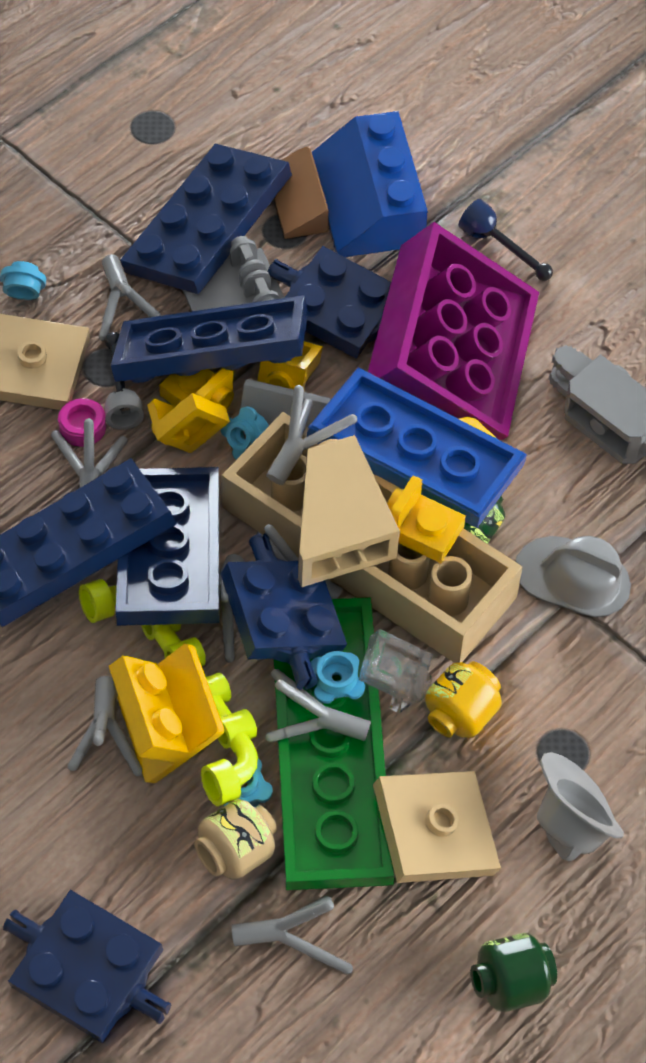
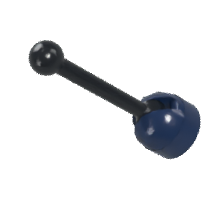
(480, 222)

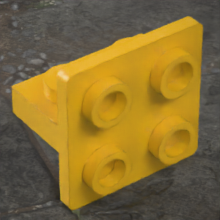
(166, 709)

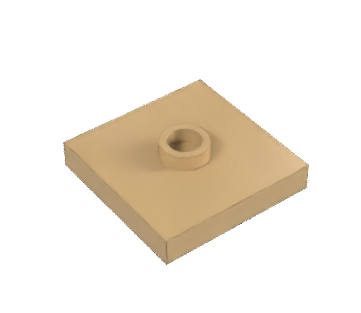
(40, 360)
(436, 826)

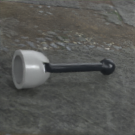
(122, 399)

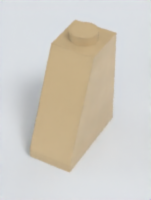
(343, 514)

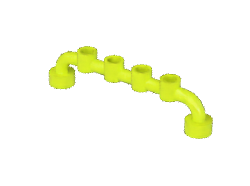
(219, 779)

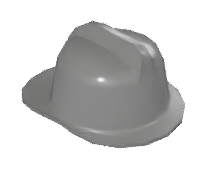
(575, 574)
(574, 809)

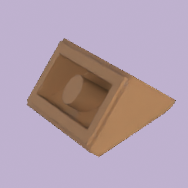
(301, 200)

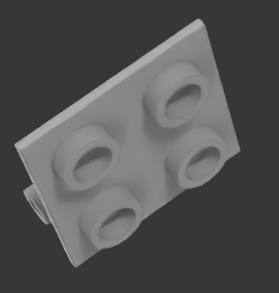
(239, 279)

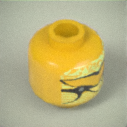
(463, 699)

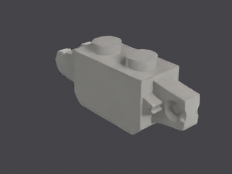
(602, 402)

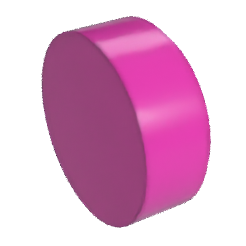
(72, 419)

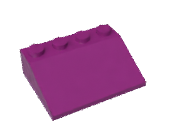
(455, 329)

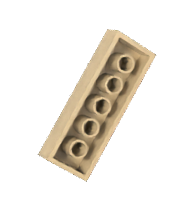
(437, 602)

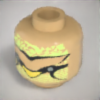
(235, 839)

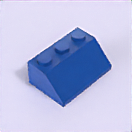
(370, 185)

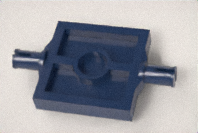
(341, 299)
(280, 616)
(86, 966)

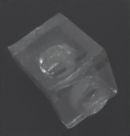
(396, 669)

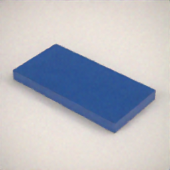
(411, 438)

